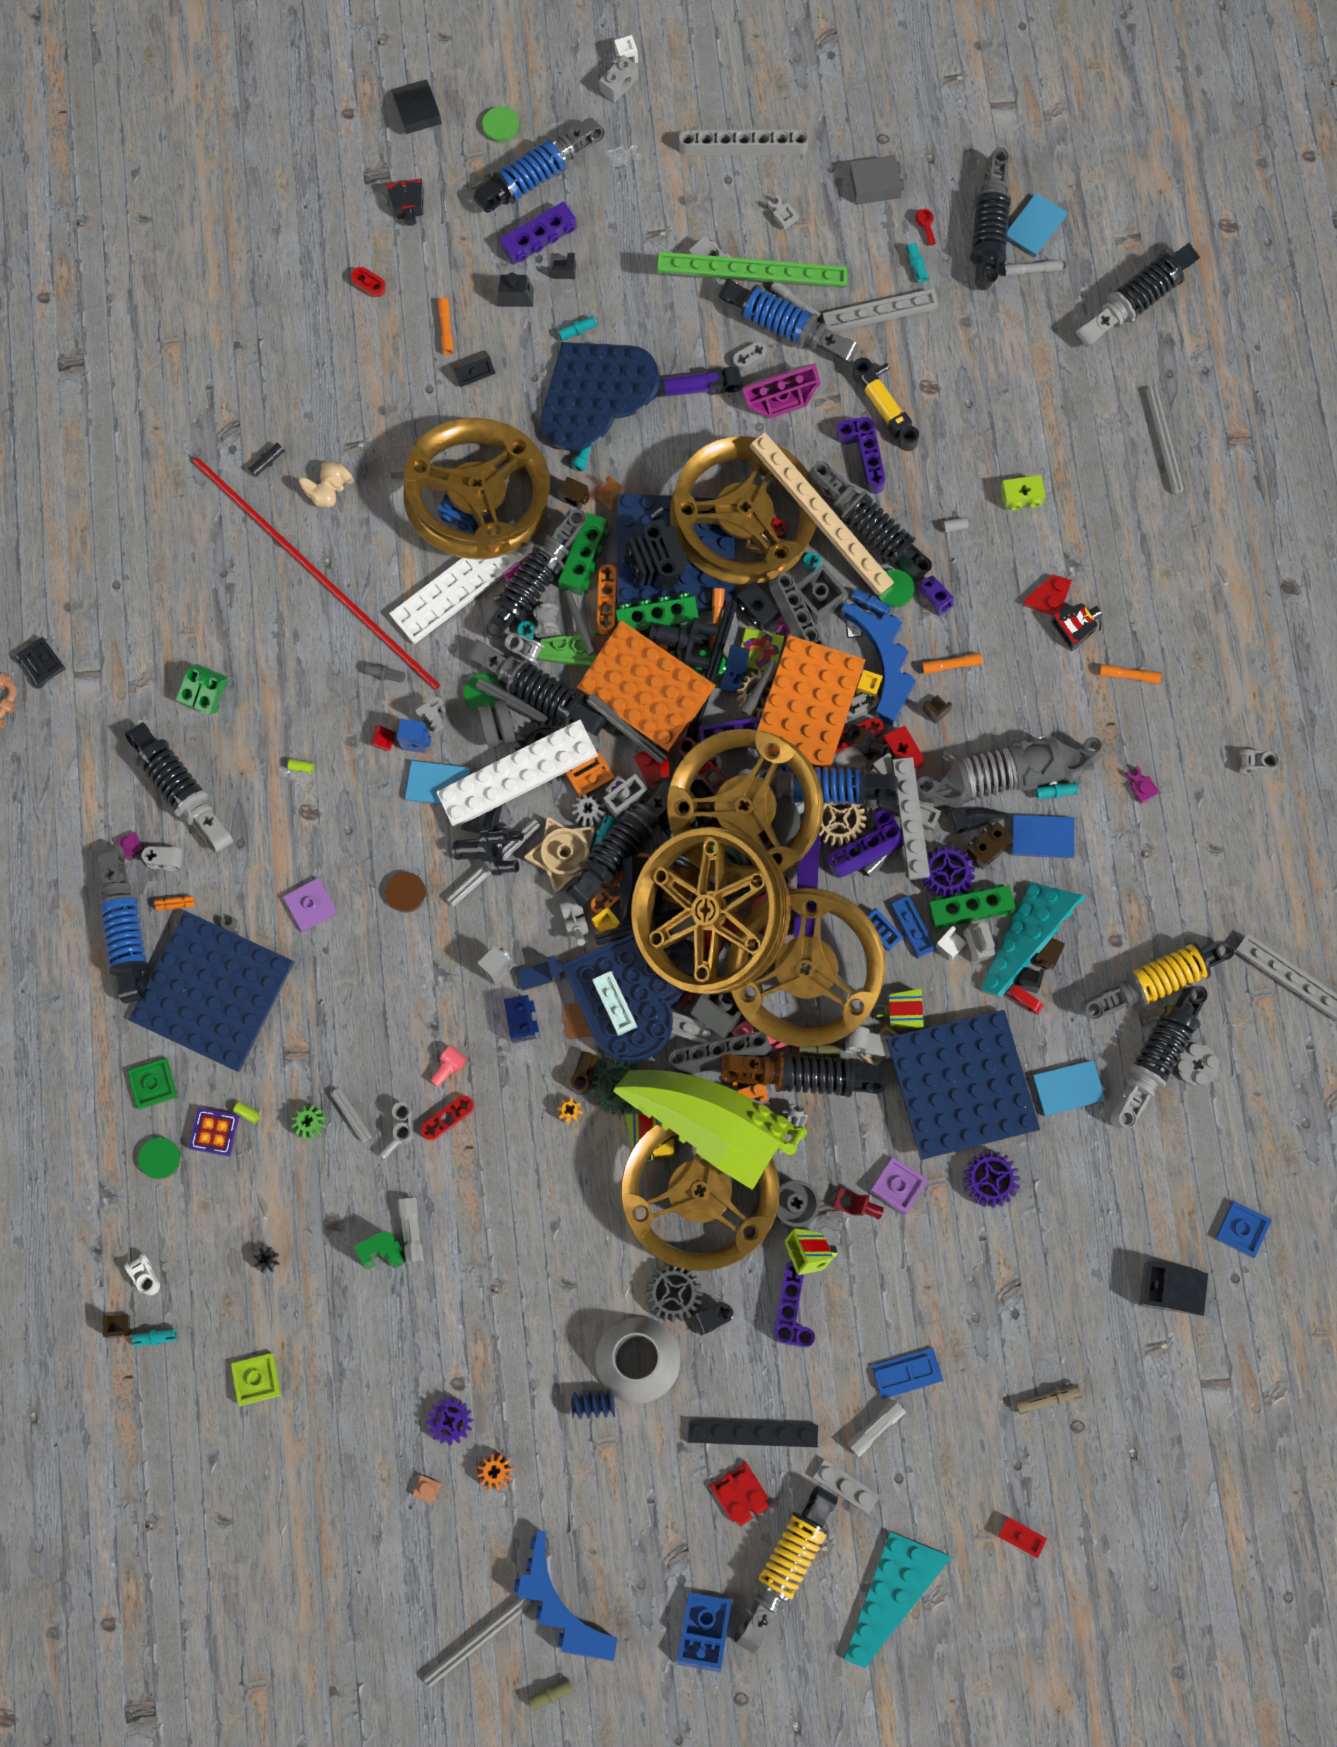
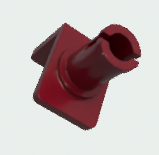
(858, 1206)

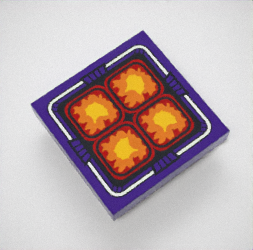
(214, 1132)

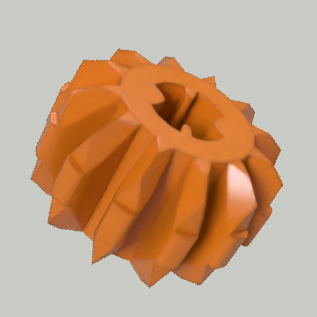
(489, 1467)

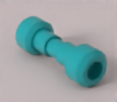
(580, 462)

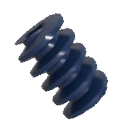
(592, 1404)

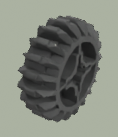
(663, 1277)

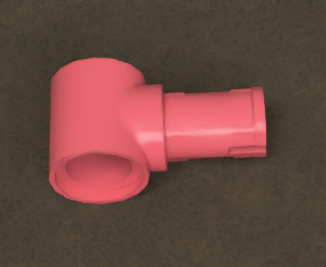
(451, 1061)

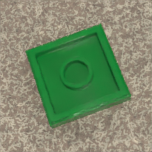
(152, 1083)

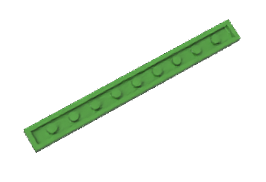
(751, 269)

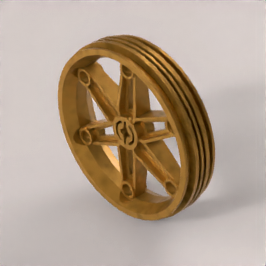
(653, 876)

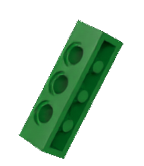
(579, 582)
(688, 611)
(942, 919)

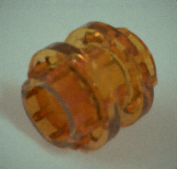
(690, 875)

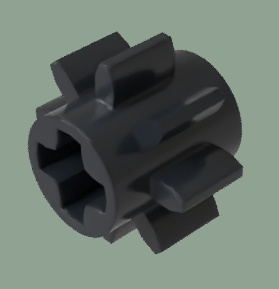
(272, 1261)

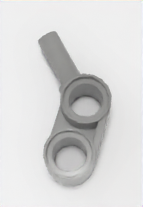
(574, 921)
(398, 1124)

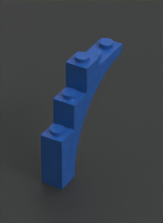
(892, 656)
(537, 1586)

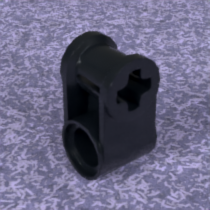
(709, 1320)

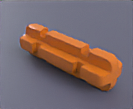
(174, 903)

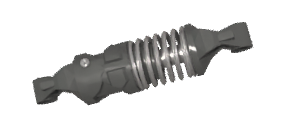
(1017, 767)

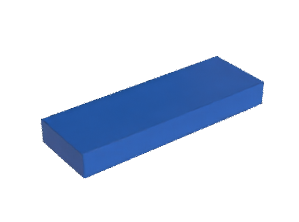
(913, 926)

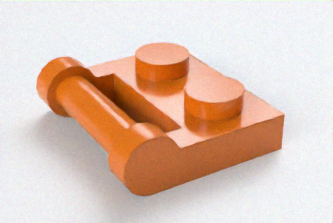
(591, 779)

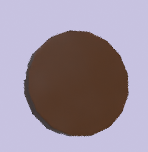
(405, 892)

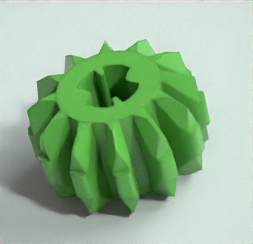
(314, 1126)

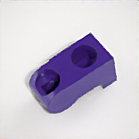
(936, 595)

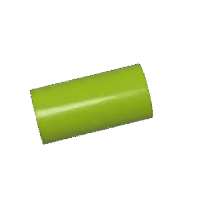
(298, 765)
(247, 1112)

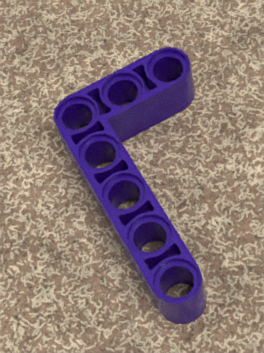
(808, 878)

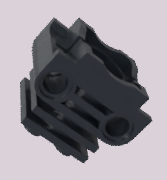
(656, 557)

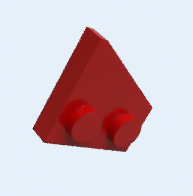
(1049, 596)
(650, 769)

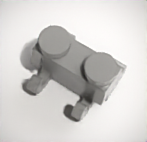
(545, 614)
(431, 713)

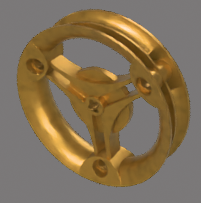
(475, 487)
(732, 519)
(747, 789)
(819, 977)
(694, 1208)

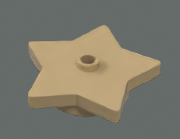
(558, 840)

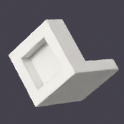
(627, 47)
(950, 944)

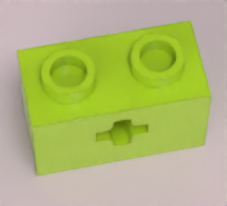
(1023, 492)

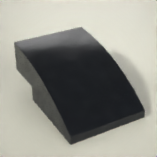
(416, 106)
(632, 868)

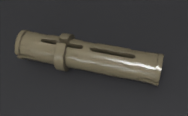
(1057, 1396)

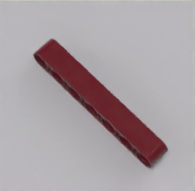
(705, 772)

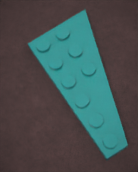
(1030, 930)
(897, 1585)

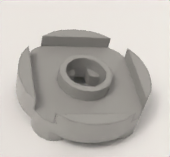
(1208, 1061)

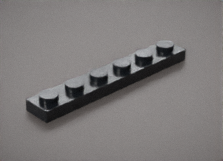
(753, 1434)

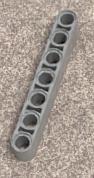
(734, 140)

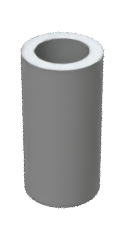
(955, 524)

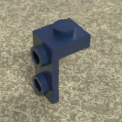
(735, 668)
(540, 974)

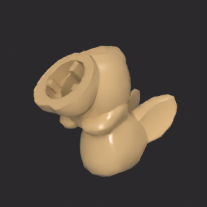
(332, 478)

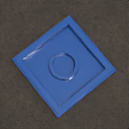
(1243, 1229)

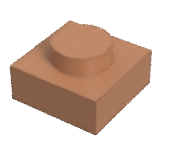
(427, 1489)

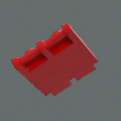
(741, 1494)

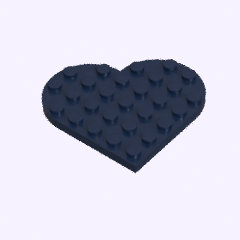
(593, 388)
(643, 990)

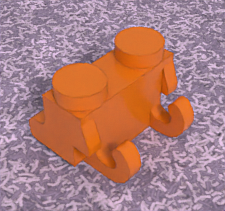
(753, 1091)

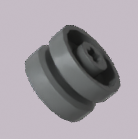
(497, 723)
(809, 1203)

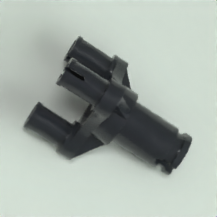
(683, 638)
(490, 849)

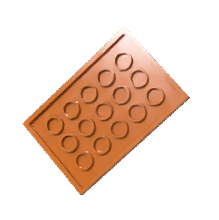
(646, 686)
(811, 698)

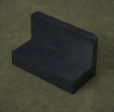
(473, 368)

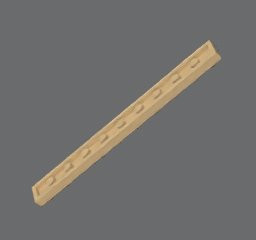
(821, 514)

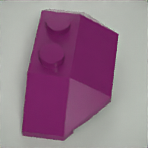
(782, 391)

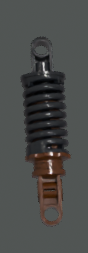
(794, 1072)

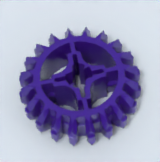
(955, 871)
(988, 1170)

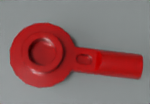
(924, 219)

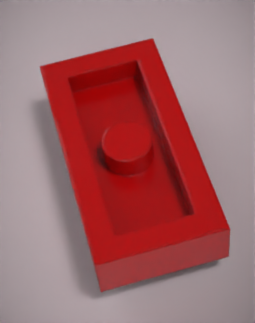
(1022, 1537)

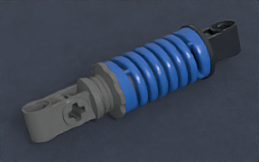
(537, 165)
(786, 319)
(122, 926)

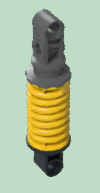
(1159, 978)
(780, 1580)

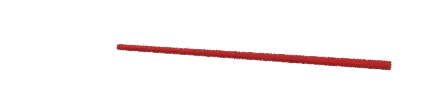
(317, 574)

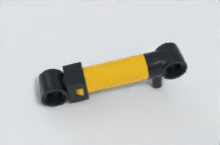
(898, 422)

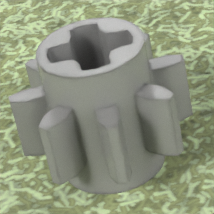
(795, 1114)

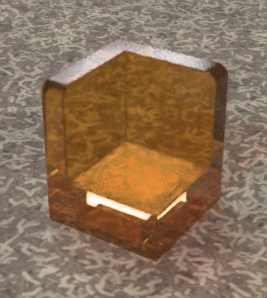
(609, 493)

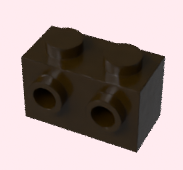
(989, 845)

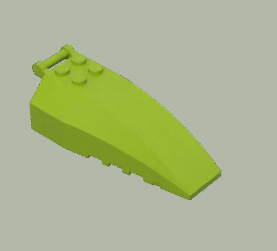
(716, 1120)

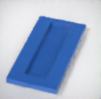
(907, 1373)

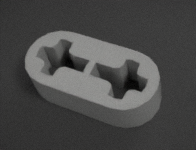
(749, 355)
(862, 709)

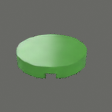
(500, 124)

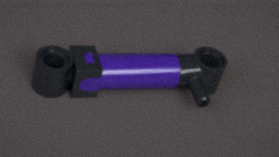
(713, 381)

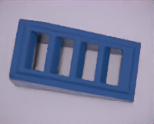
(886, 924)

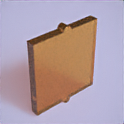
(576, 1022)

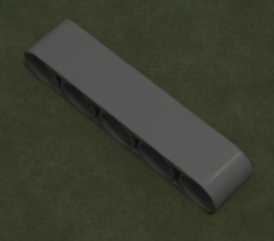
(798, 608)
(708, 1055)

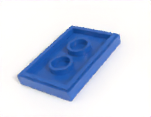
(1043, 836)

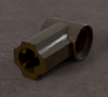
(584, 1071)

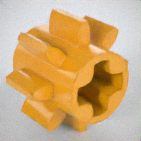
(571, 1104)

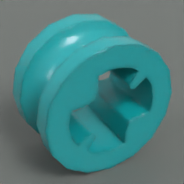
(807, 558)
(525, 624)

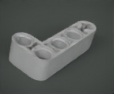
(867, 1044)

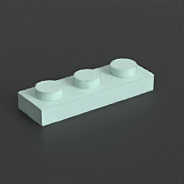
(614, 1003)

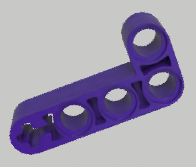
(867, 455)
(868, 848)
(792, 1302)

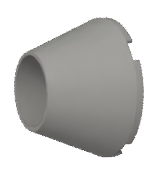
(647, 1388)

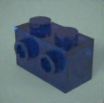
(521, 1018)

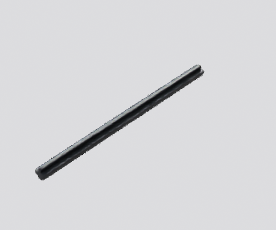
(710, 673)
(660, 919)

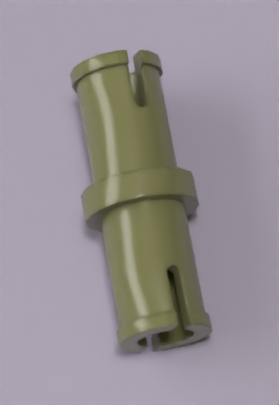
(822, 1051)
(551, 1694)

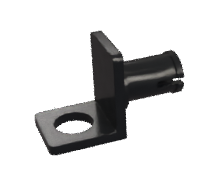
(866, 742)

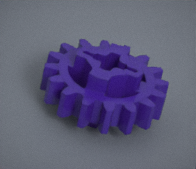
(439, 1426)

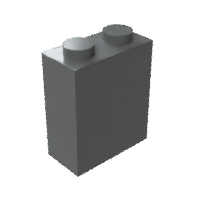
(876, 179)

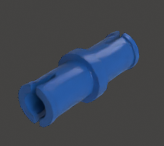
(871, 602)

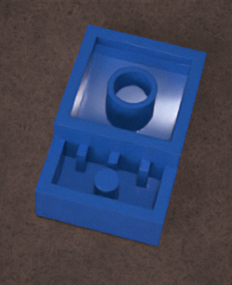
(704, 1632)

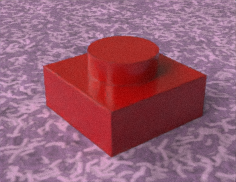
(383, 738)

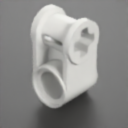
(141, 1271)

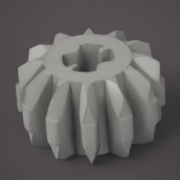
(594, 804)

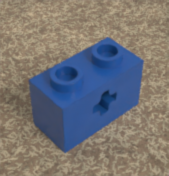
(413, 736)

